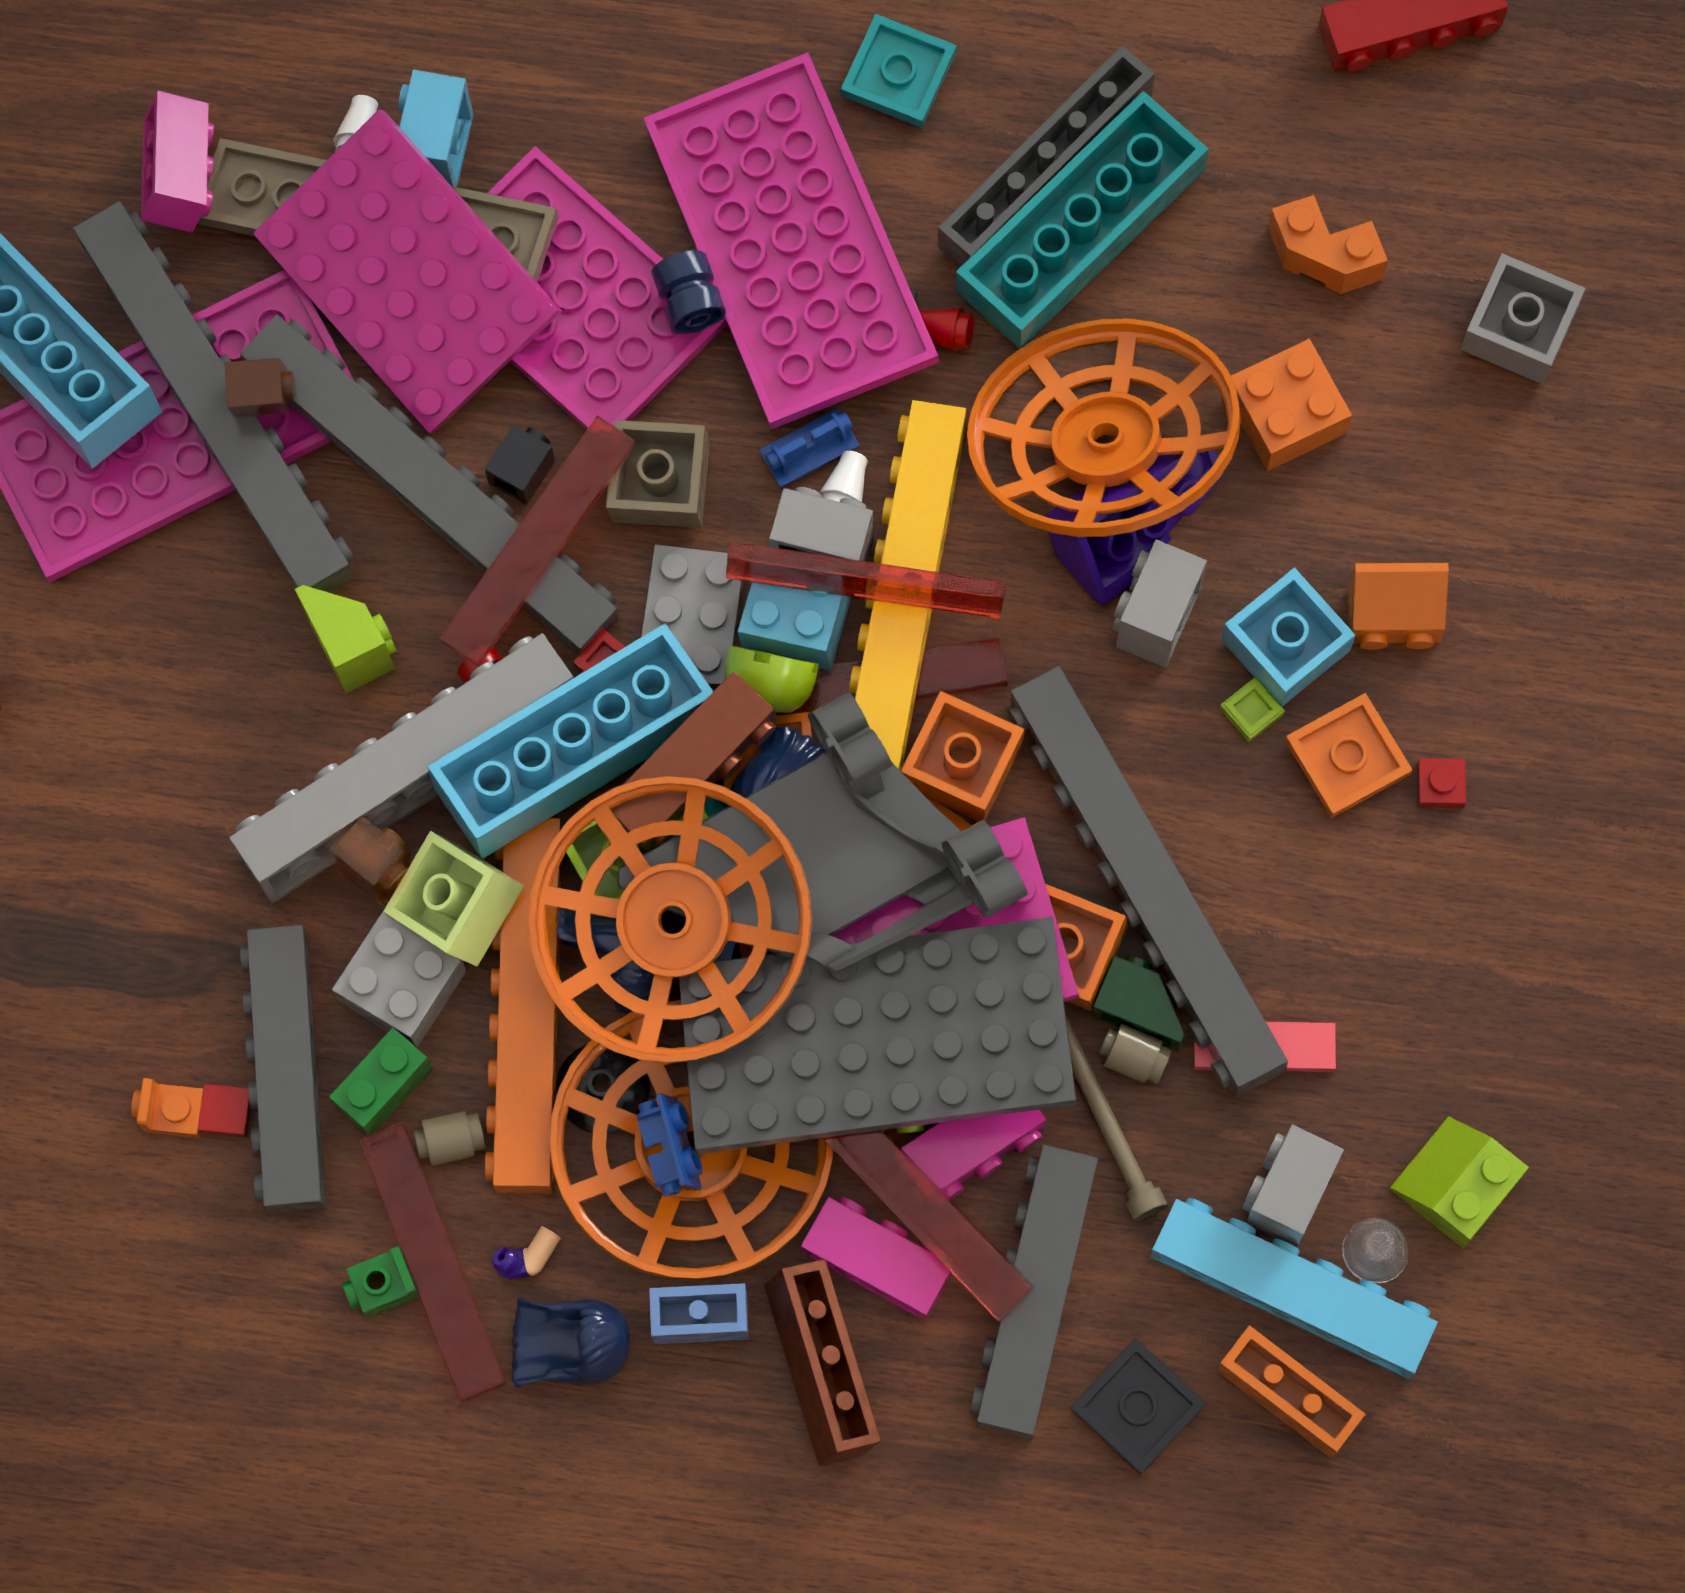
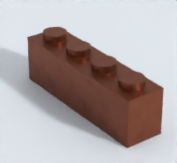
(701, 748)
(822, 1362)

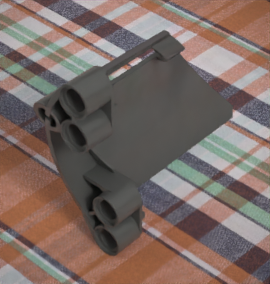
(861, 845)

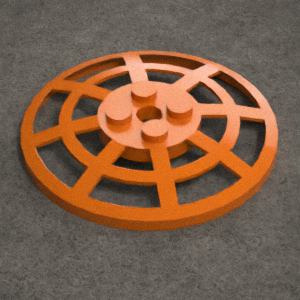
(1104, 414)
(640, 915)
(718, 1173)

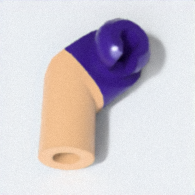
(526, 1261)

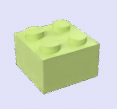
(453, 898)

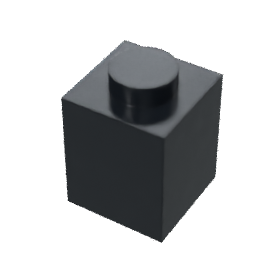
(520, 463)

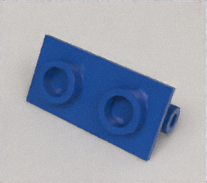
(809, 447)
(668, 1126)

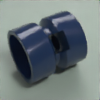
(686, 286)

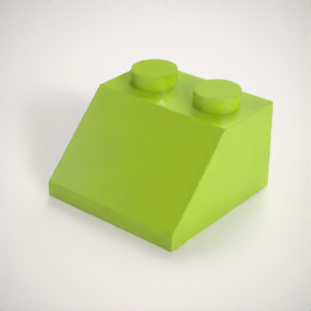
(349, 635)
(1459, 1180)

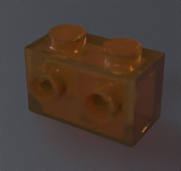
(372, 859)

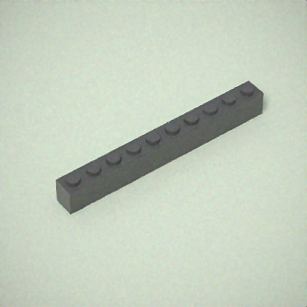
(197, 378)
(424, 480)
(1147, 882)

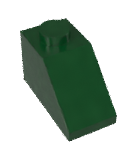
(1139, 1000)

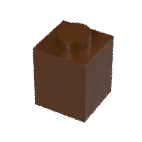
(258, 387)

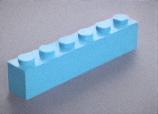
(1293, 1288)

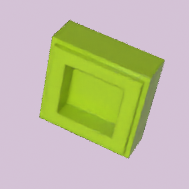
(1252, 709)

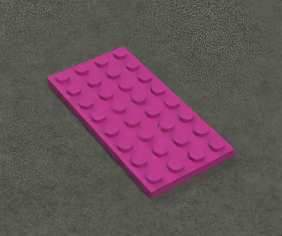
(791, 240)
(162, 470)

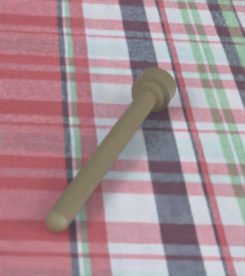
(1142, 1196)

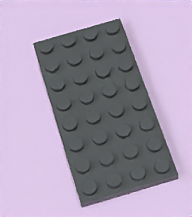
(890, 1042)

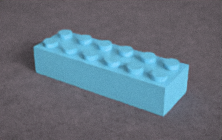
(66, 365)
(569, 741)

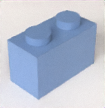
(699, 1313)

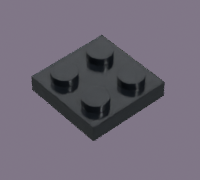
(1138, 1406)

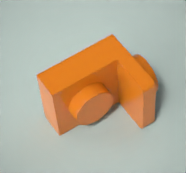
(167, 1109)

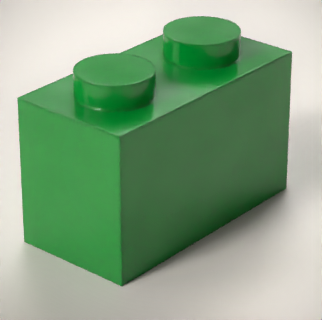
(381, 1082)

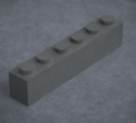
(1044, 154)
(285, 1069)
(1046, 1258)

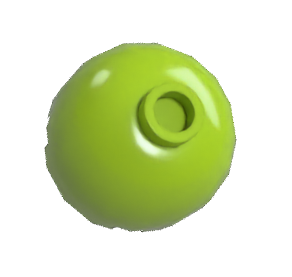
(778, 679)

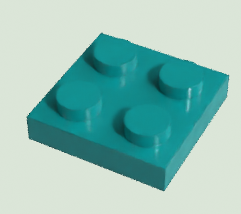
(898, 70)

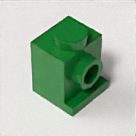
(398, 1285)

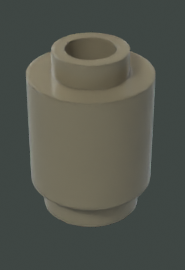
(1134, 1054)
(449, 1138)

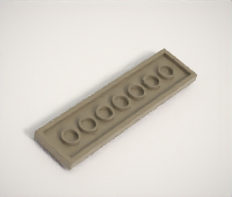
(256, 180)

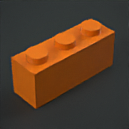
(1290, 1392)

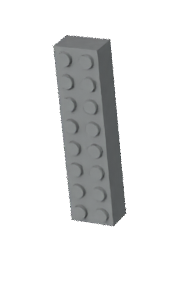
(390, 774)

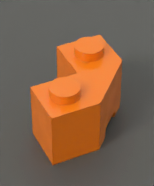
(1337, 259)

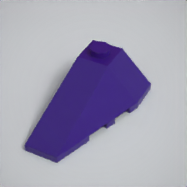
(1107, 562)

